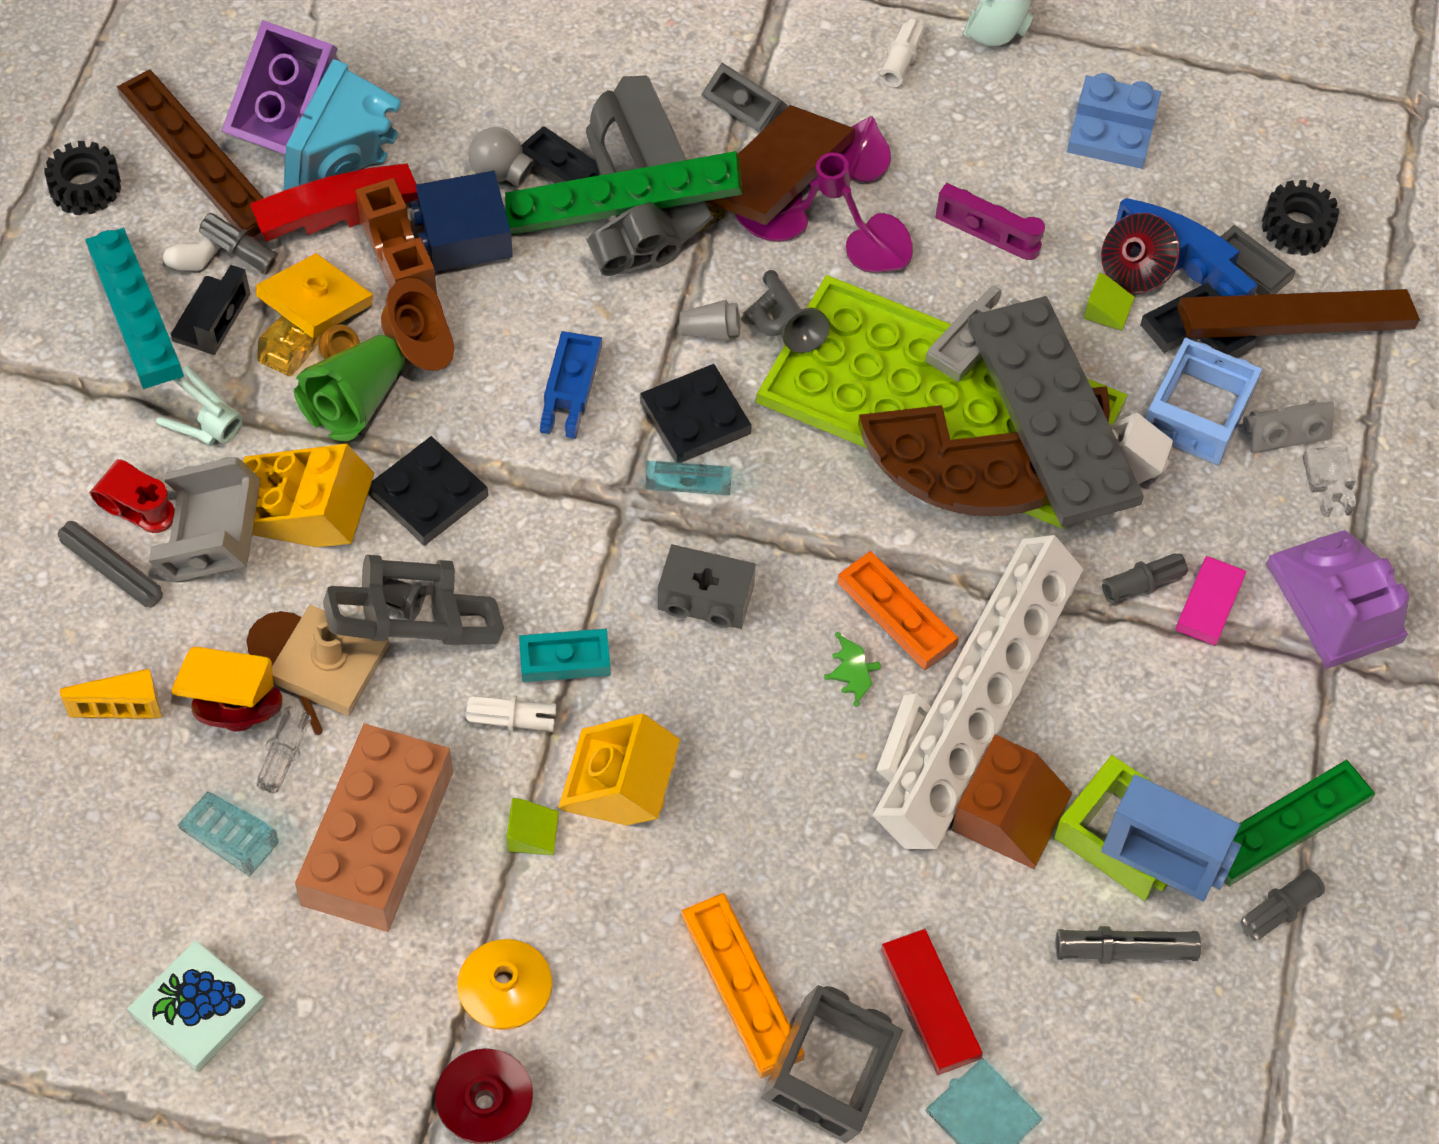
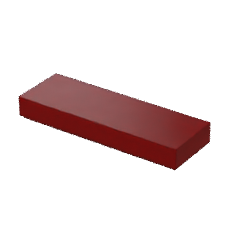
(931, 1001)

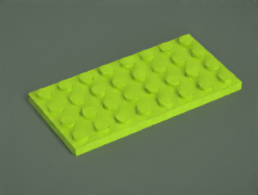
(879, 365)

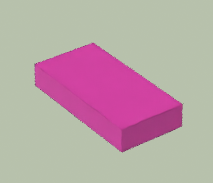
(1210, 600)

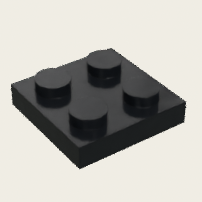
(695, 413)
(428, 490)

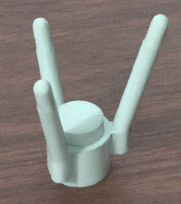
(216, 417)

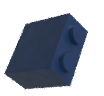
(462, 220)

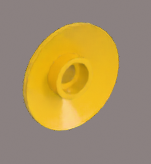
(510, 1003)

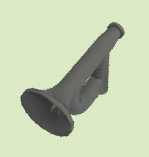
(800, 328)

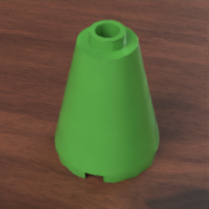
(349, 386)

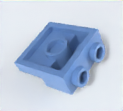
(1114, 120)

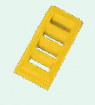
(118, 696)

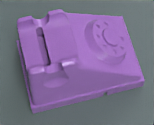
(277, 86)
(1342, 596)

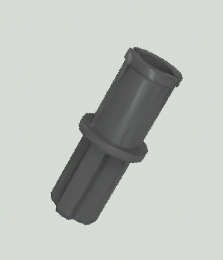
(238, 243)
(1144, 578)
(1282, 905)

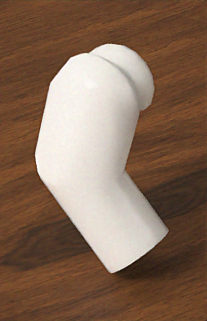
(190, 256)

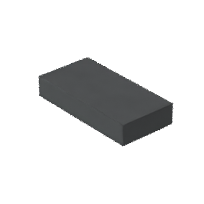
(1259, 263)

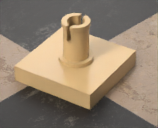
(327, 665)

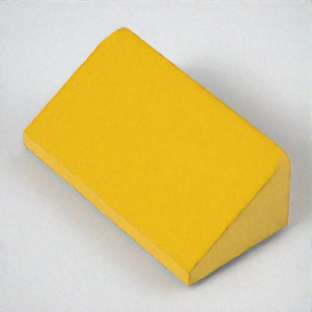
(224, 677)

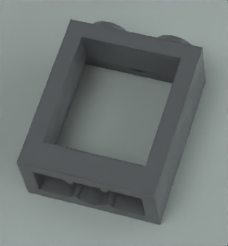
(812, 1104)

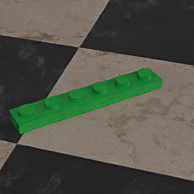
(618, 192)

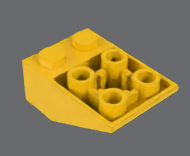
(310, 494)

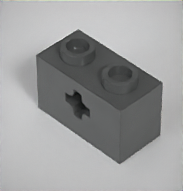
(706, 587)

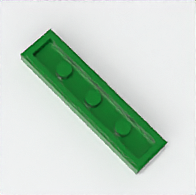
(1298, 818)

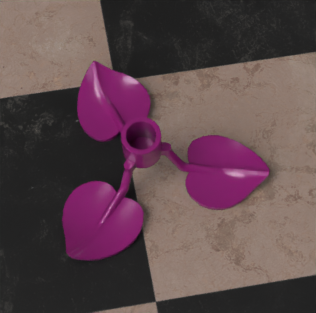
(880, 243)

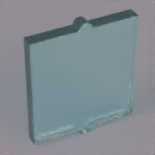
(983, 1109)

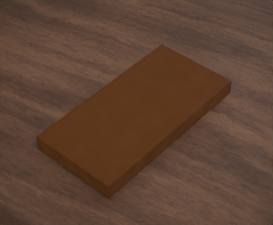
(783, 162)

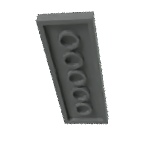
(1055, 411)

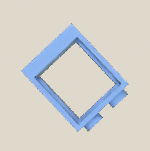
(1189, 430)

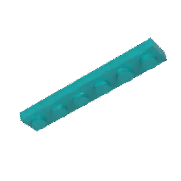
(134, 308)

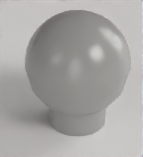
(500, 151)

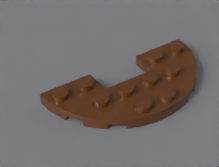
(958, 475)

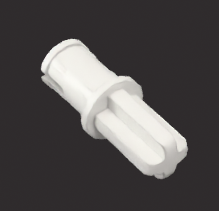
(901, 53)
(510, 713)

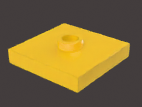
(314, 295)

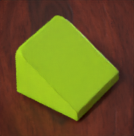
(1108, 303)
(531, 828)

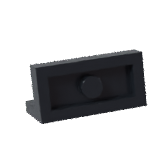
(212, 311)

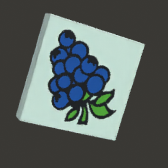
(196, 1005)

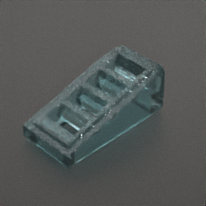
(244, 859)

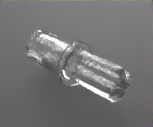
(283, 749)

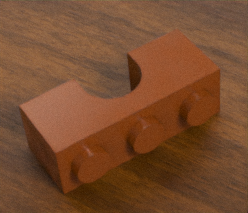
(390, 234)

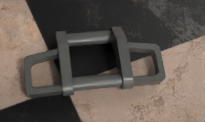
(445, 605)

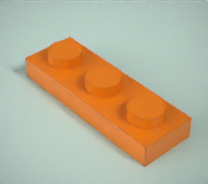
(897, 610)

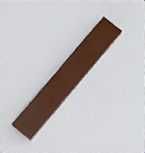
(192, 149)
(1297, 313)

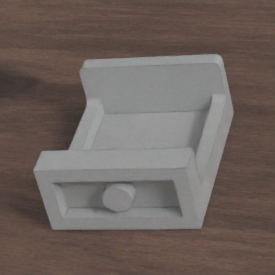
(209, 520)

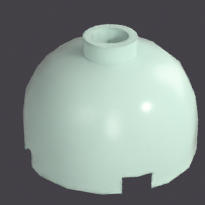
(998, 21)

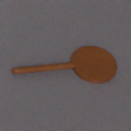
(268, 639)

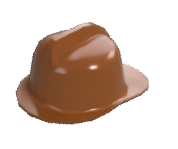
(418, 324)

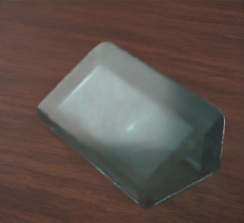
(688, 477)

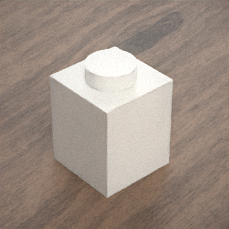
(1143, 446)

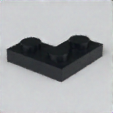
(1168, 331)

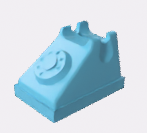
(340, 128)

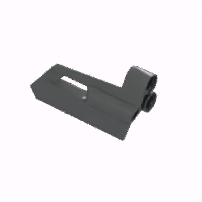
(643, 232)

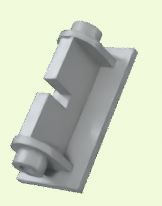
(1291, 426)

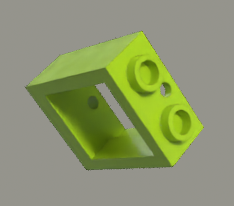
(1072, 831)

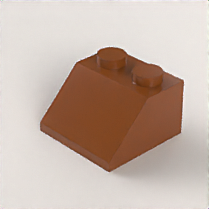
(1012, 803)

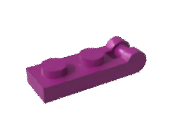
(990, 222)

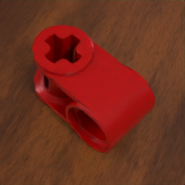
(134, 497)

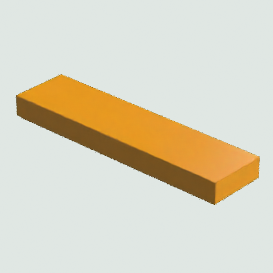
(739, 981)

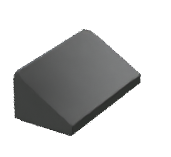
(743, 98)

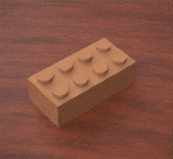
(375, 827)

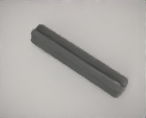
(110, 564)

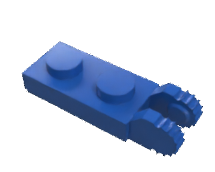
(570, 380)

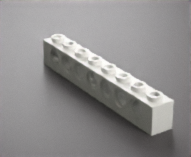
(978, 693)

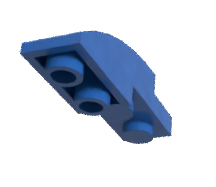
(1202, 252)

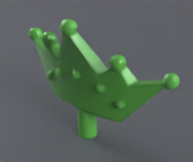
(852, 669)

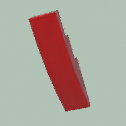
(326, 201)

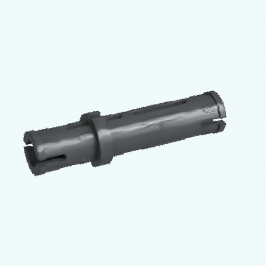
(1137, 945)

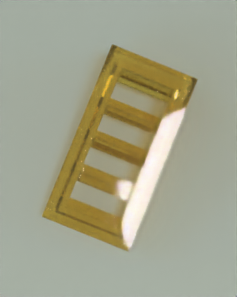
(282, 354)

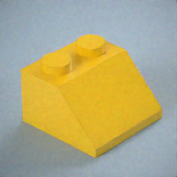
(620, 771)

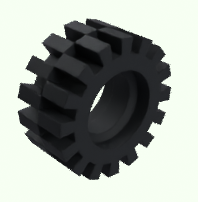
(77, 161)
(1305, 201)

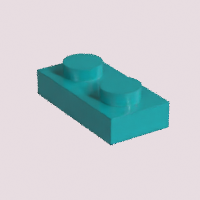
(564, 655)

